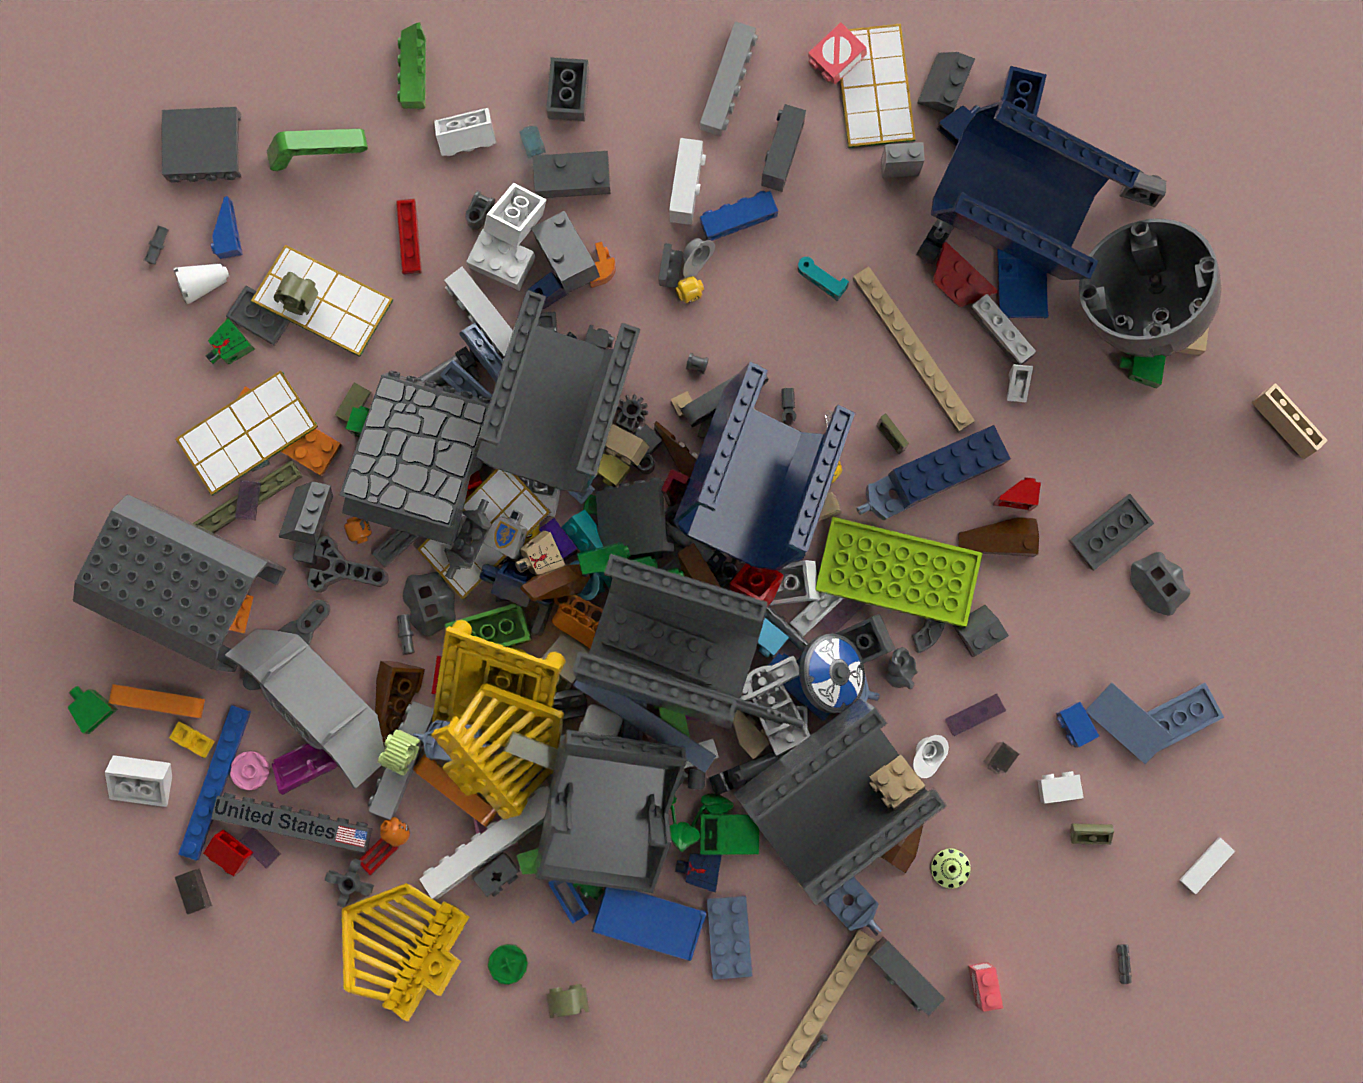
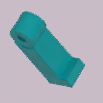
(821, 278)

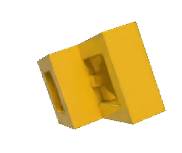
(192, 739)

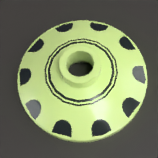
(941, 864)

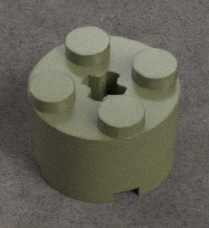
(296, 294)
(568, 1001)

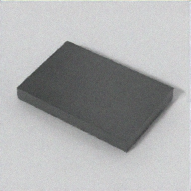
(257, 319)

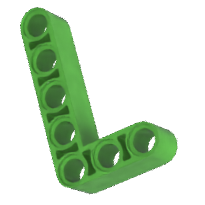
(313, 142)

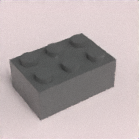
(567, 89)

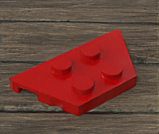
(959, 278)

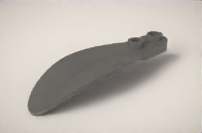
(297, 627)

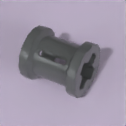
(697, 363)

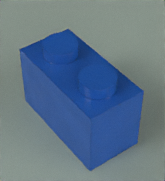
(1077, 725)

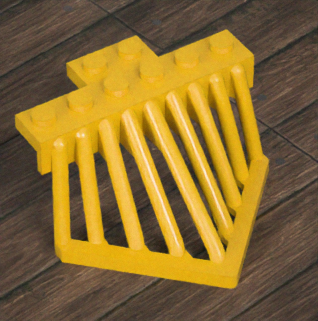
(478, 771)
(429, 964)

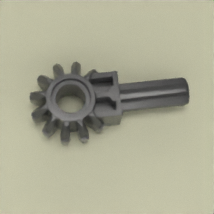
(629, 422)

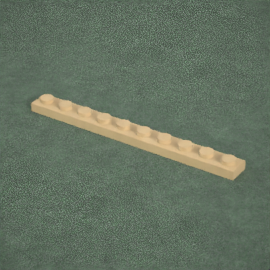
(913, 349)
(820, 1008)

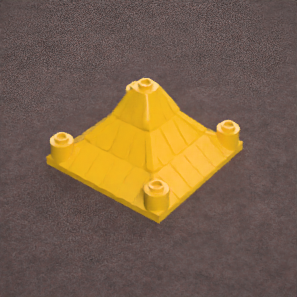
(473, 661)

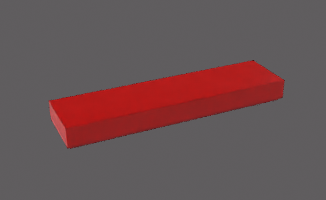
(409, 236)

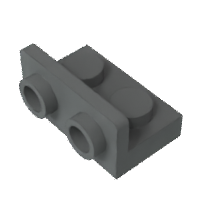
(670, 266)
(571, 703)

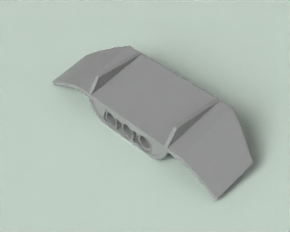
(313, 700)

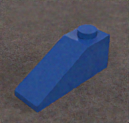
(225, 235)

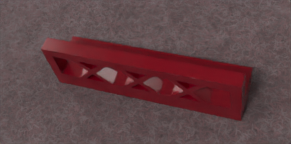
(674, 486)

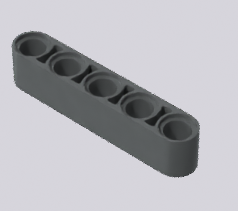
(705, 405)

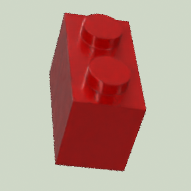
(228, 853)

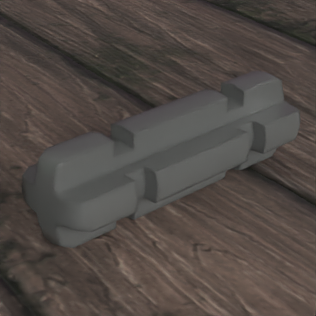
(1124, 963)

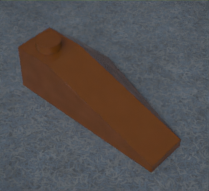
(695, 566)

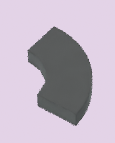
(928, 635)

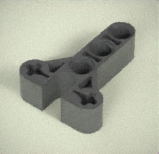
(332, 576)

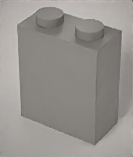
(902, 160)

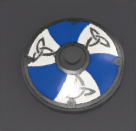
(831, 673)

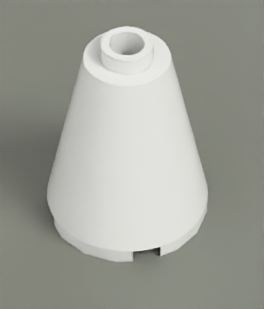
(199, 280)

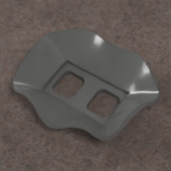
(1152, 590)
(441, 596)

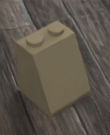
(568, 648)

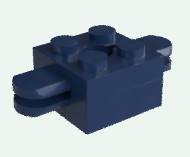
(508, 582)

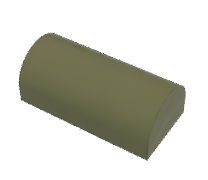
(1091, 833)

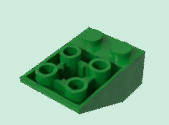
(729, 834)

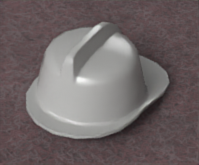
(696, 255)

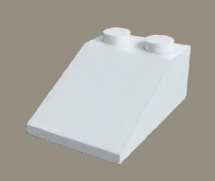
(797, 584)

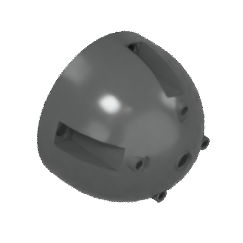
(1149, 278)

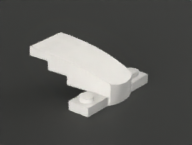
(766, 689)

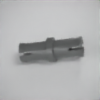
(156, 245)
(405, 634)

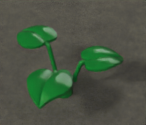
(685, 835)

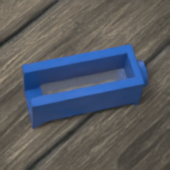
(569, 900)

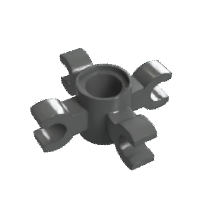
(335, 877)

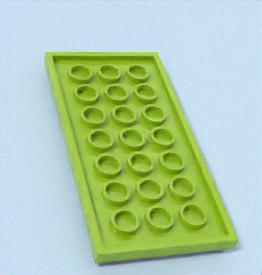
(899, 572)

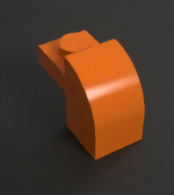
(605, 267)

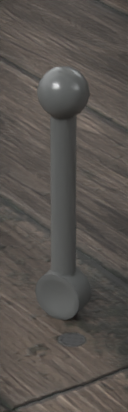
(824, 1037)

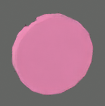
(250, 770)

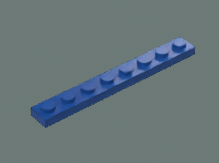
(214, 782)

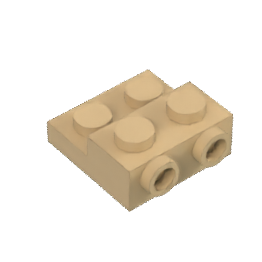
(896, 782)

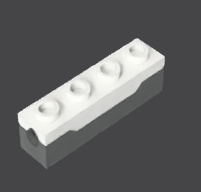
(1002, 330)

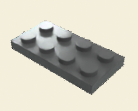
(1111, 532)

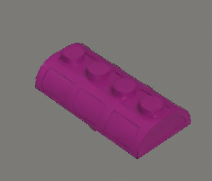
(301, 767)

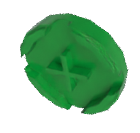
(508, 964)

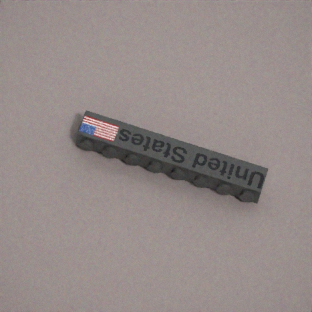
(292, 823)

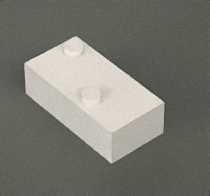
(686, 181)

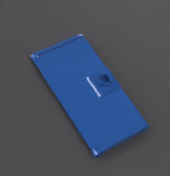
(1021, 288)
(649, 922)

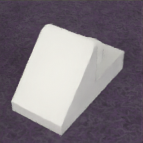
(1019, 383)

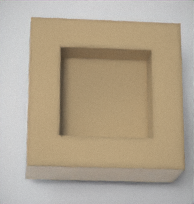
(680, 401)

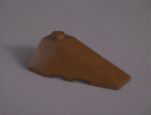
(678, 451)
(1007, 537)
(556, 583)
(394, 692)
(905, 851)

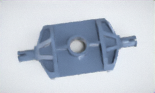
(879, 500)
(431, 746)
(857, 914)

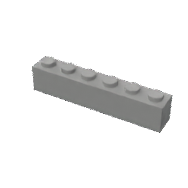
(728, 78)
(393, 785)

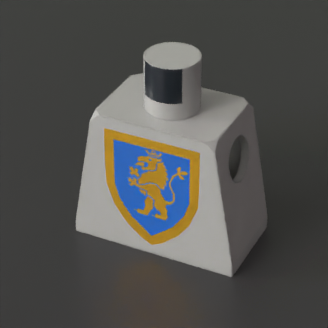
(507, 535)

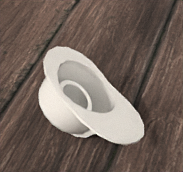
(930, 755)

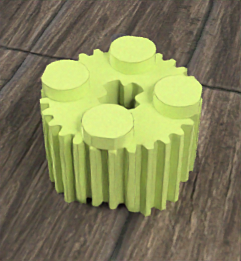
(399, 752)

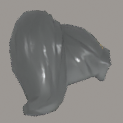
(901, 669)

